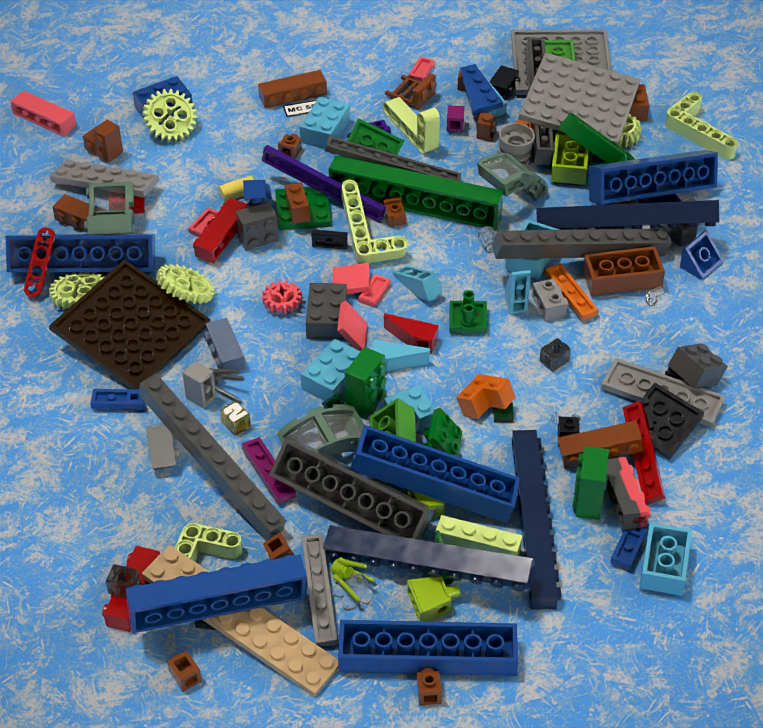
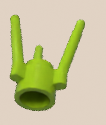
(343, 569)

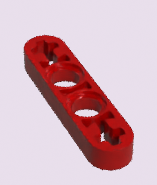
(36, 261)

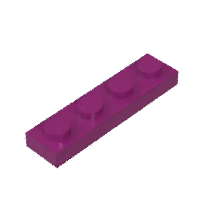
(263, 463)

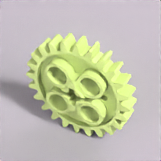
(159, 105)
(185, 283)
(72, 287)

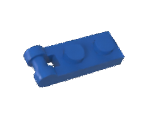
(117, 399)
(628, 547)

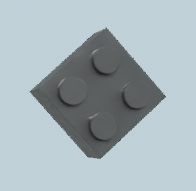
(257, 226)
(697, 365)

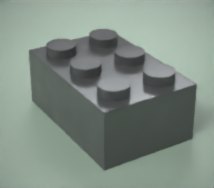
(324, 309)

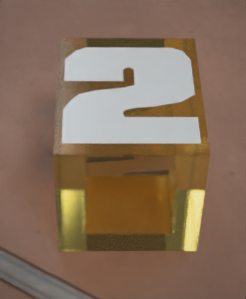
(235, 418)

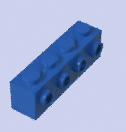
(256, 191)

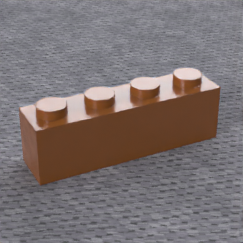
(292, 88)
(71, 211)
(619, 439)

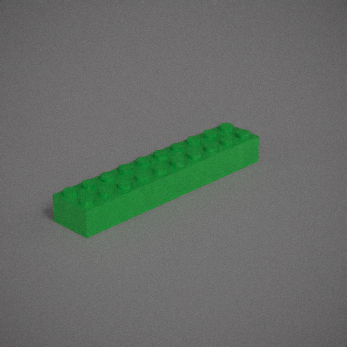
(423, 192)

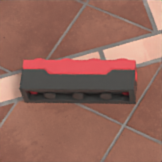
(625, 495)

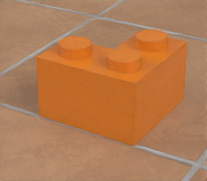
(483, 393)

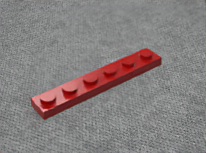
(645, 461)

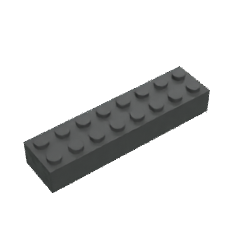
(350, 491)

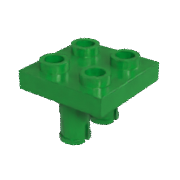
(468, 315)
(443, 433)

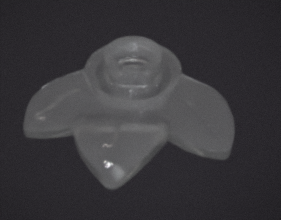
(360, 586)

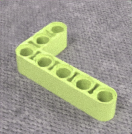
(682, 121)
(420, 129)
(360, 229)
(209, 540)

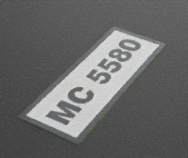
(298, 108)

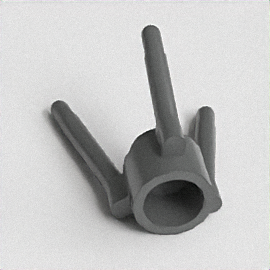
(218, 377)

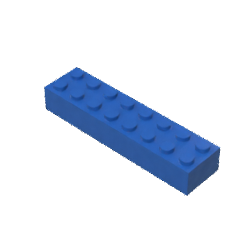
(652, 177)
(83, 252)
(435, 474)
(216, 593)
(418, 645)

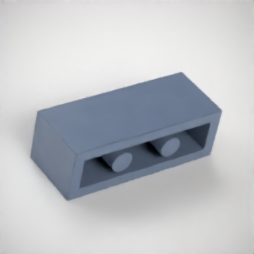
(224, 345)

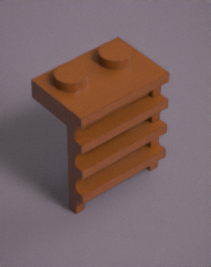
(421, 91)

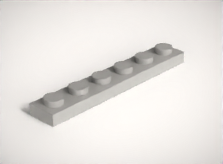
(319, 591)

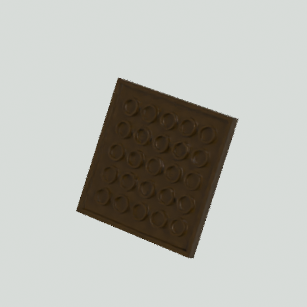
(129, 325)

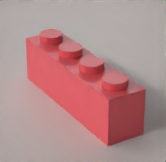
(43, 113)

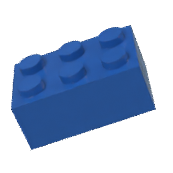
(140, 96)

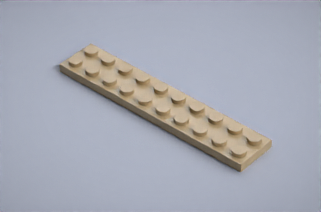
(257, 631)

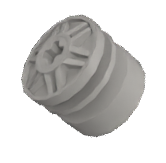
(518, 141)

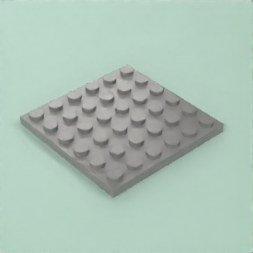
(589, 48)
(587, 91)

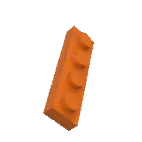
(572, 292)

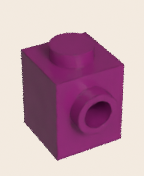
(455, 118)

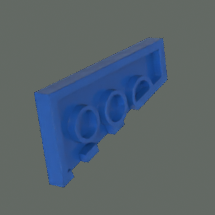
(479, 91)

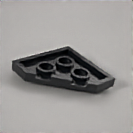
(669, 419)

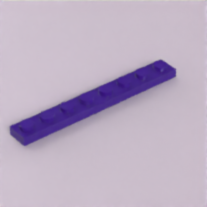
(318, 180)

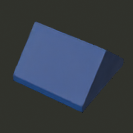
(700, 256)

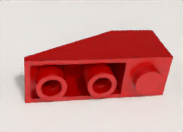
(412, 331)

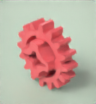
(282, 297)

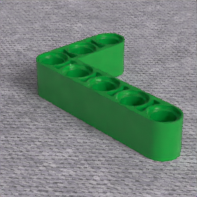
(593, 140)

